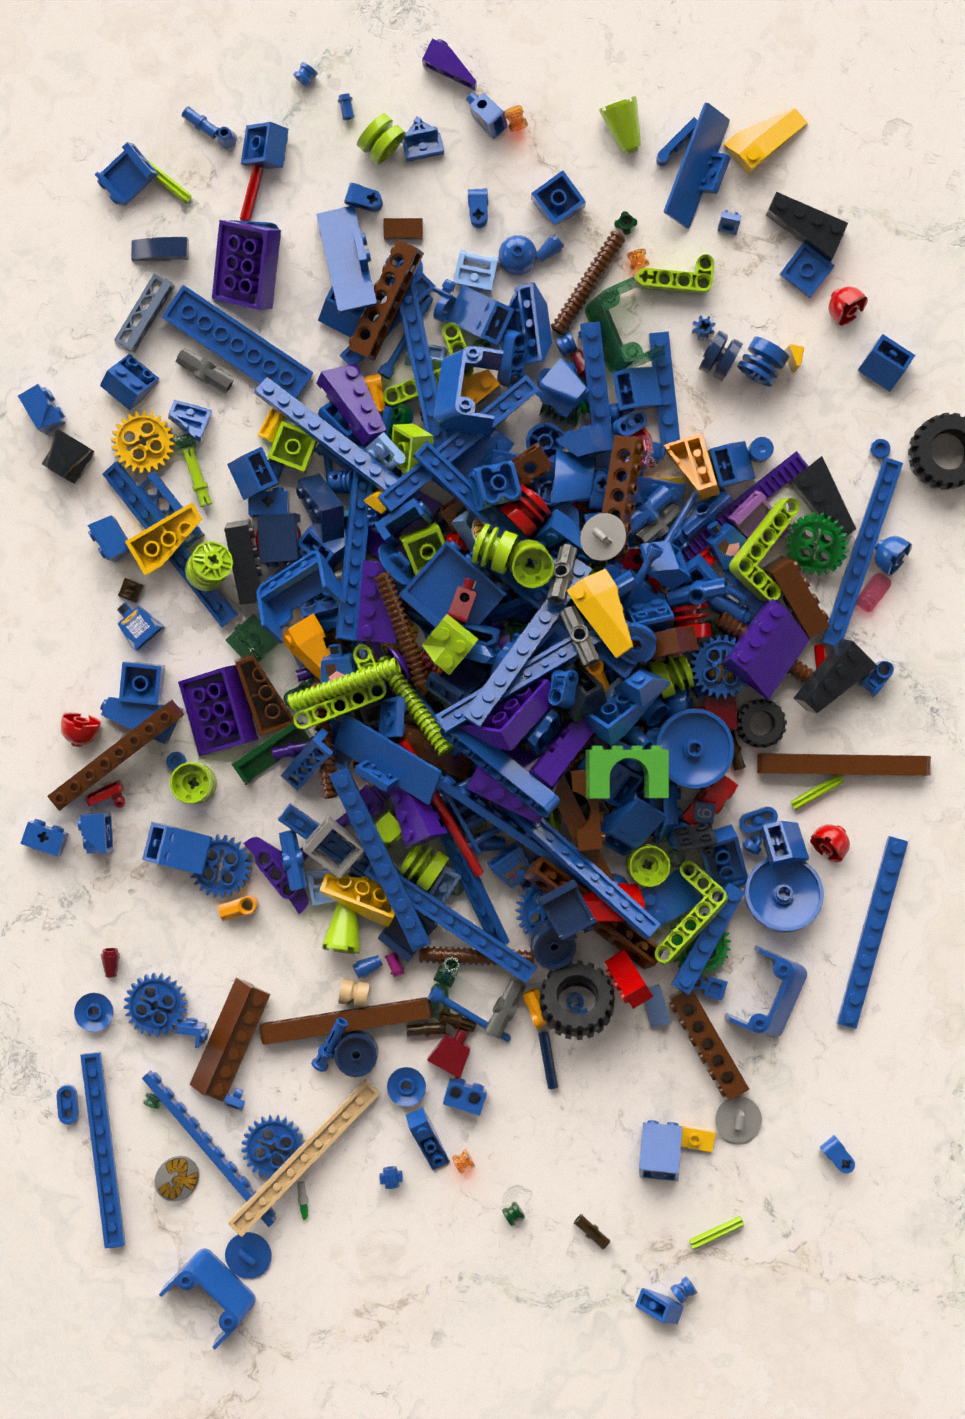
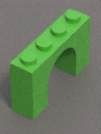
(653, 762)

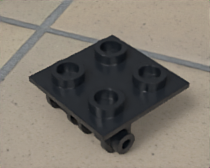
(695, 837)

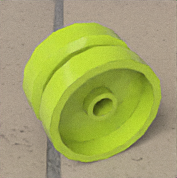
(381, 138)

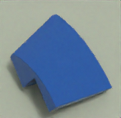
(572, 478)

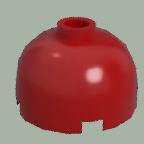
(845, 304)
(79, 729)
(831, 841)

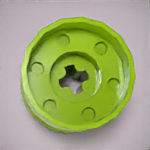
(494, 548)
(538, 572)
(204, 575)
(675, 672)
(182, 785)
(423, 865)
(658, 868)

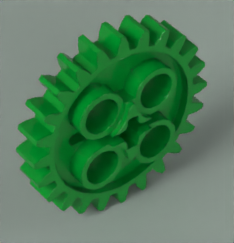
(833, 548)
(718, 950)

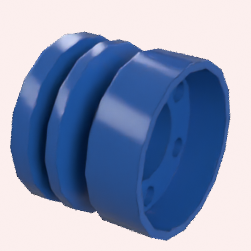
(761, 364)

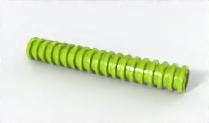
(343, 684)
(418, 710)

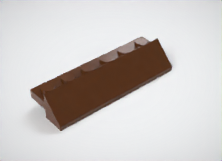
(229, 1039)

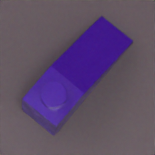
(444, 61)

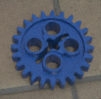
(703, 664)
(237, 869)
(528, 907)
(162, 987)
(280, 1129)

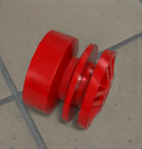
(526, 511)
(689, 615)

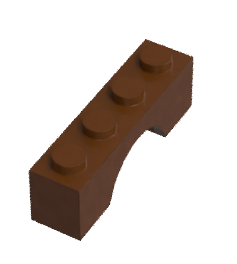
(589, 834)

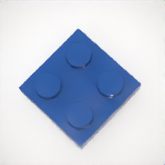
(806, 270)
(392, 717)

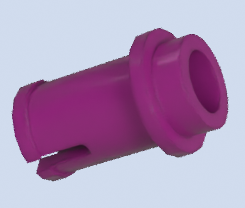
(394, 964)

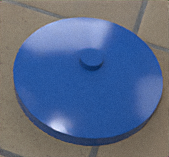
(697, 747)
(784, 896)

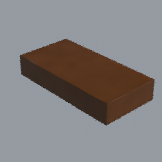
(403, 228)

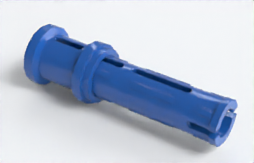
(327, 1050)

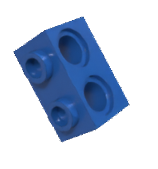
(462, 1101)

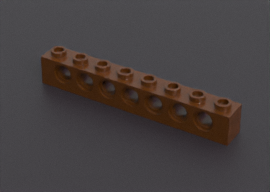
(115, 755)
(620, 935)

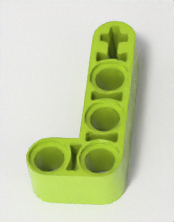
(673, 277)

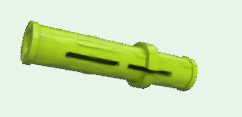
(197, 477)

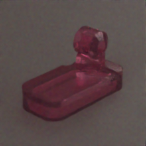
(873, 592)

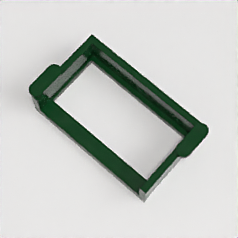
(262, 758)

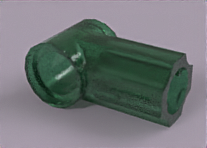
(447, 972)

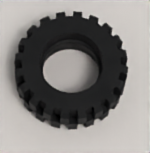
(921, 451)
(575, 1024)

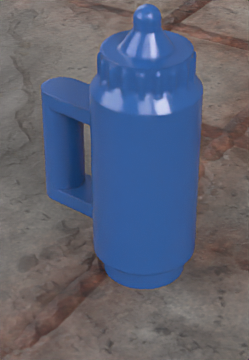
(735, 609)

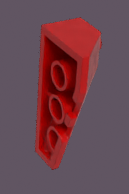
(603, 912)

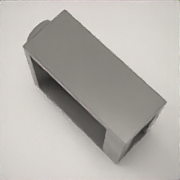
(319, 834)

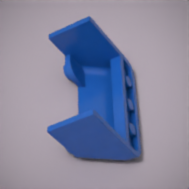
(451, 408)
(293, 588)
(783, 1004)
(220, 1284)

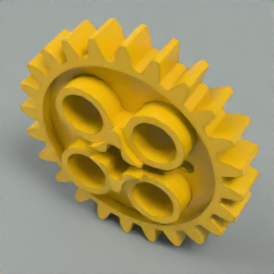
(134, 426)

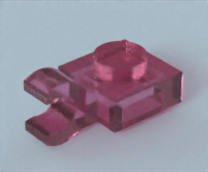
(646, 457)

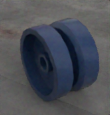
(719, 355)
(548, 948)
(349, 1062)

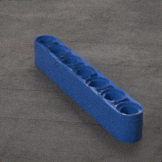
(505, 771)

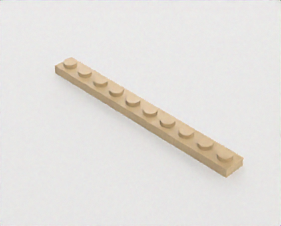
(303, 1158)

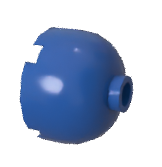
(517, 255)
(546, 436)
(890, 553)
(679, 701)

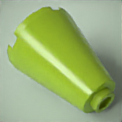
(623, 123)
(343, 931)

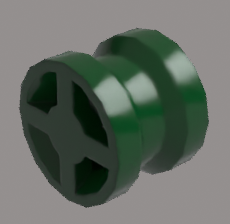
(513, 1213)

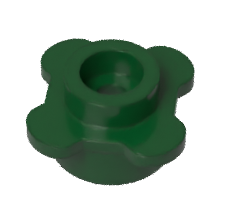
(625, 216)

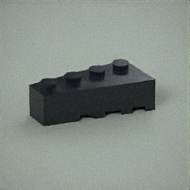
(808, 224)
(821, 494)
(244, 554)
(834, 676)

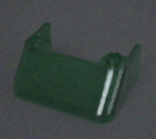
(615, 353)

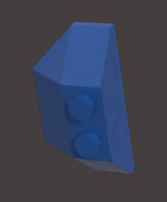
(532, 320)
(669, 807)

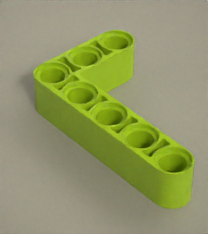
(399, 389)
(761, 547)
(347, 698)
(694, 916)

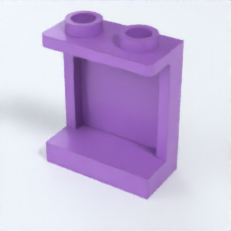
(751, 513)

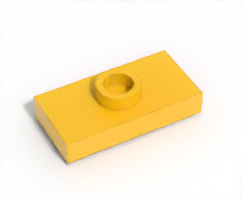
(271, 425)
(697, 1139)

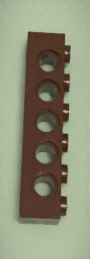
(388, 310)
(534, 455)
(615, 486)
(737, 1084)

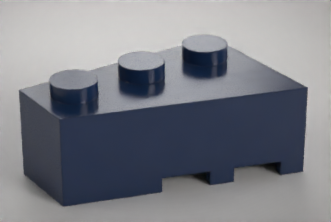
(322, 507)

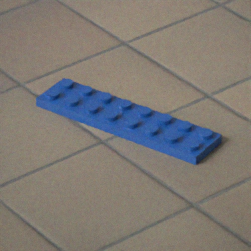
(235, 342)

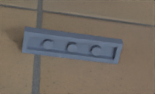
(148, 315)

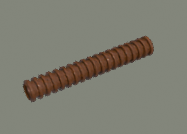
(588, 282)
(402, 628)
(737, 629)
(328, 766)
(463, 955)

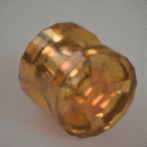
(638, 259)
(463, 1161)

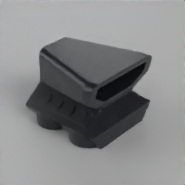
(67, 456)

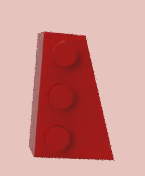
(715, 793)
(627, 979)

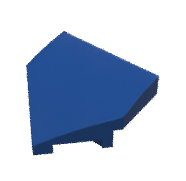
(422, 141)

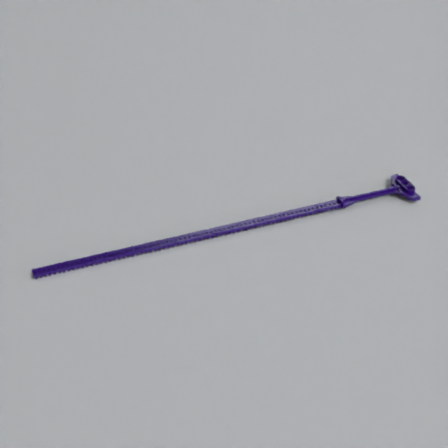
(375, 797)

